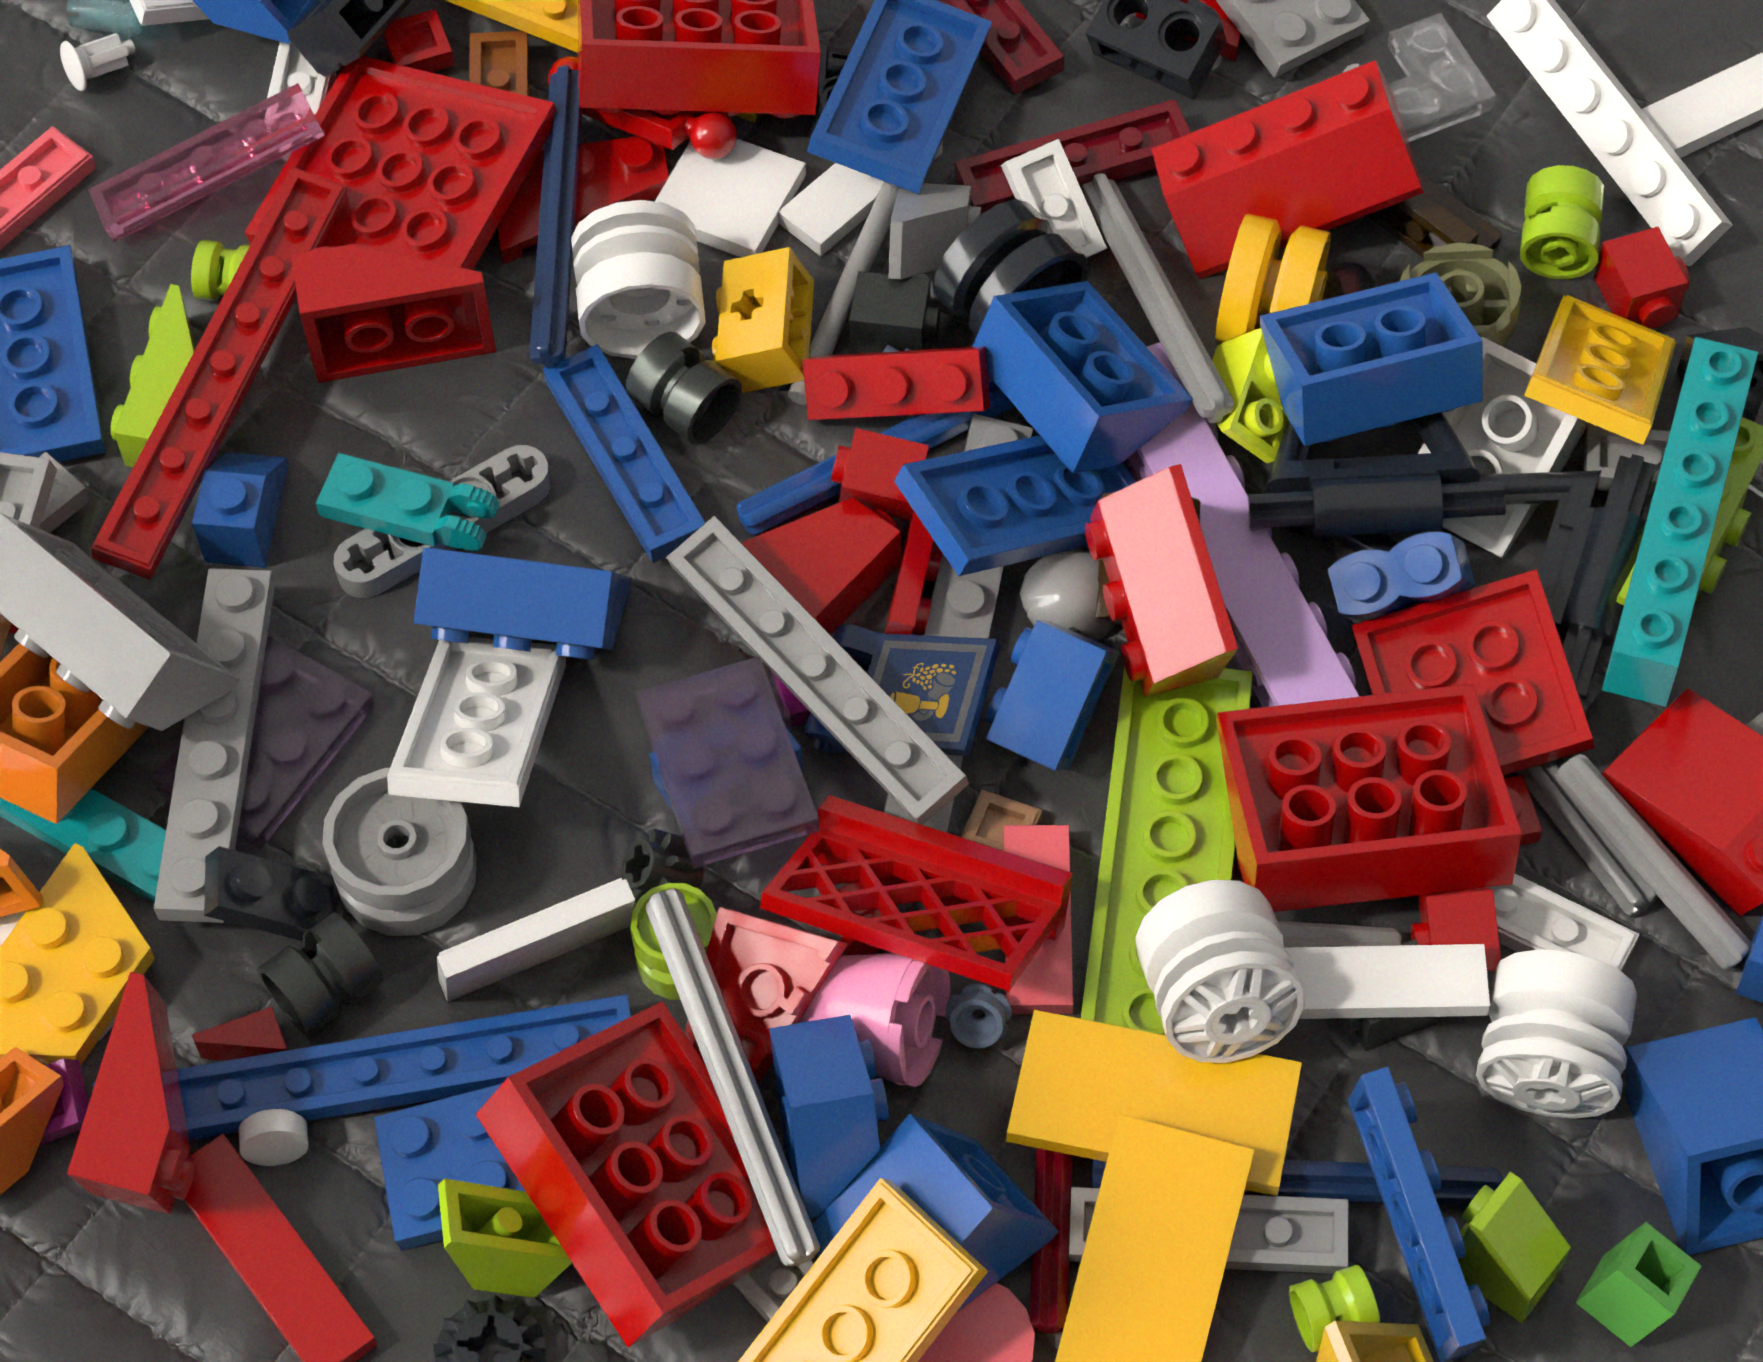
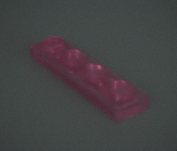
(205, 162)

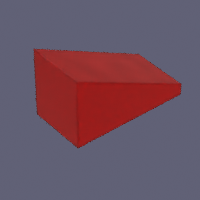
(242, 1037)

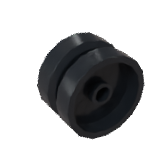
(1002, 254)

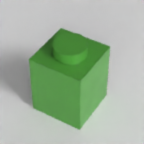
(1638, 1284)

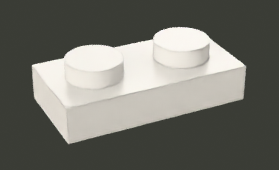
(1051, 187)

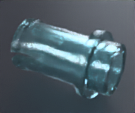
(106, 16)

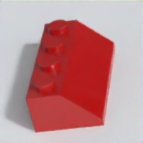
(1295, 160)

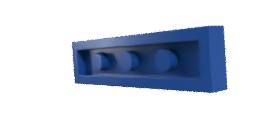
(624, 452)

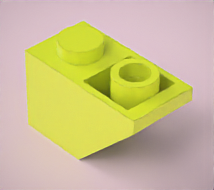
(1257, 411)

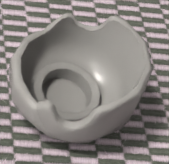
(1065, 592)

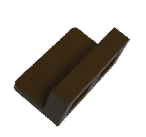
(1435, 221)

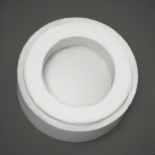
(273, 1137)

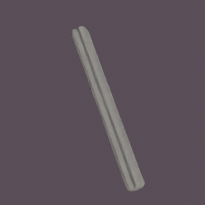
(1158, 299)
(732, 1078)

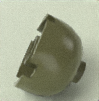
(1479, 284)

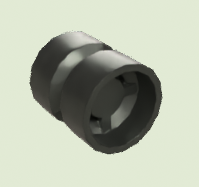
(692, 392)
(321, 974)

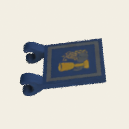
(931, 678)

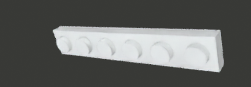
(1612, 125)

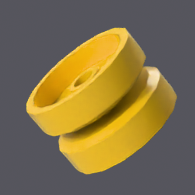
(1262, 283)

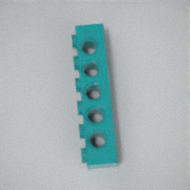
(1680, 522)

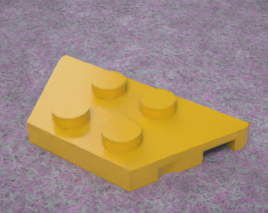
(67, 965)

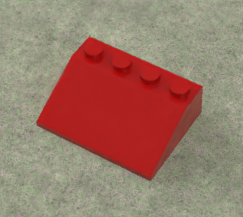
(699, 56)
(1368, 798)
(633, 1170)

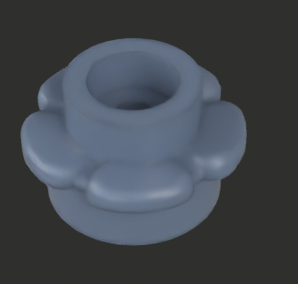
(978, 1031)

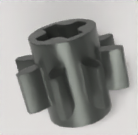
(659, 862)

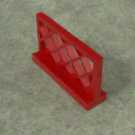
(928, 868)

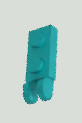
(405, 503)

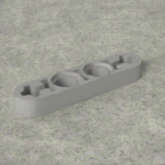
(387, 573)

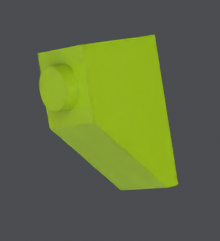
(499, 1239)

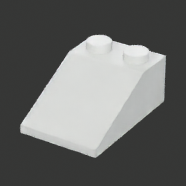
(1506, 437)

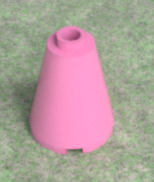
(892, 1005)

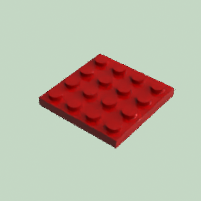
(421, 160)

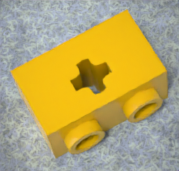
(764, 319)

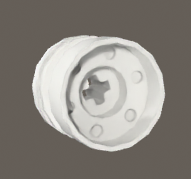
(636, 276)
(1219, 971)
(1557, 1034)

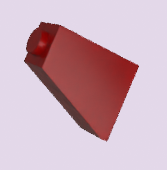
(831, 558)

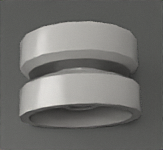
(398, 858)

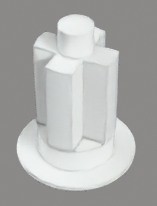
(94, 58)

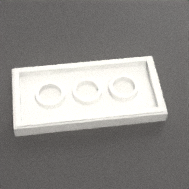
(477, 723)

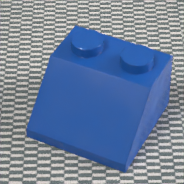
(827, 1105)

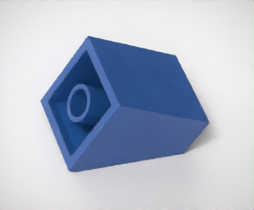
(1703, 1129)
(958, 1189)

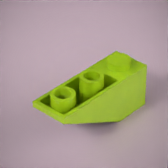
(154, 375)

